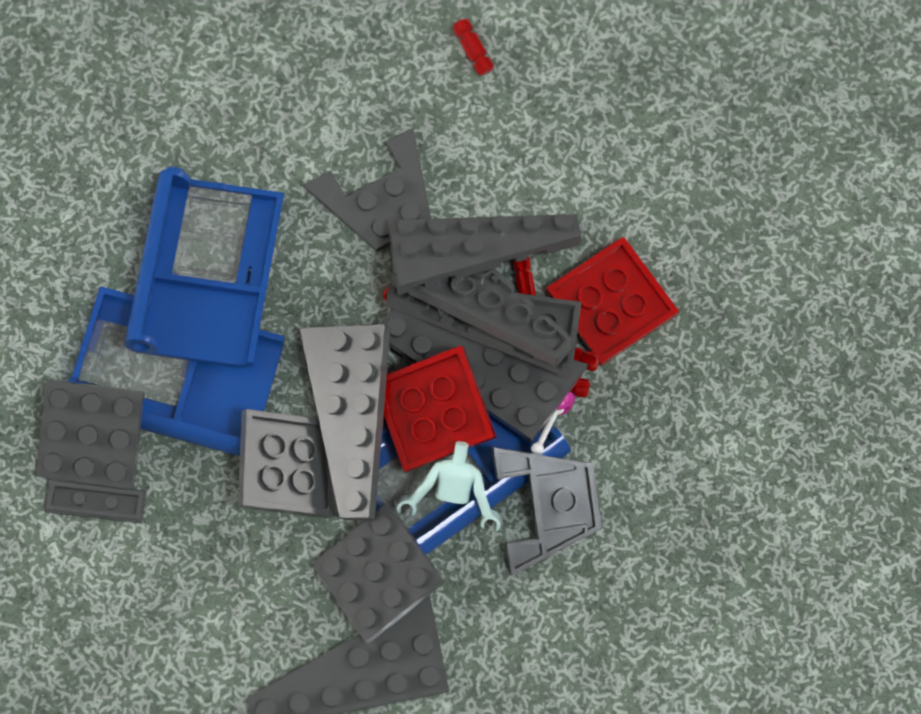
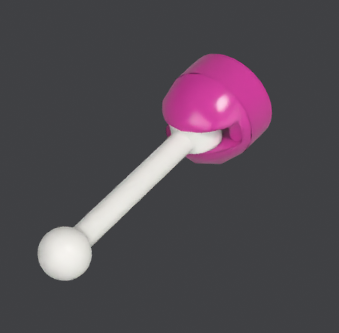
(565, 407)

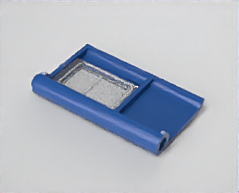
(196, 268)
(181, 396)
(440, 520)

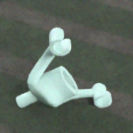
(454, 485)

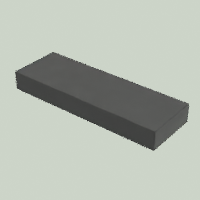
(95, 501)

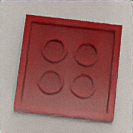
(617, 299)
(435, 407)

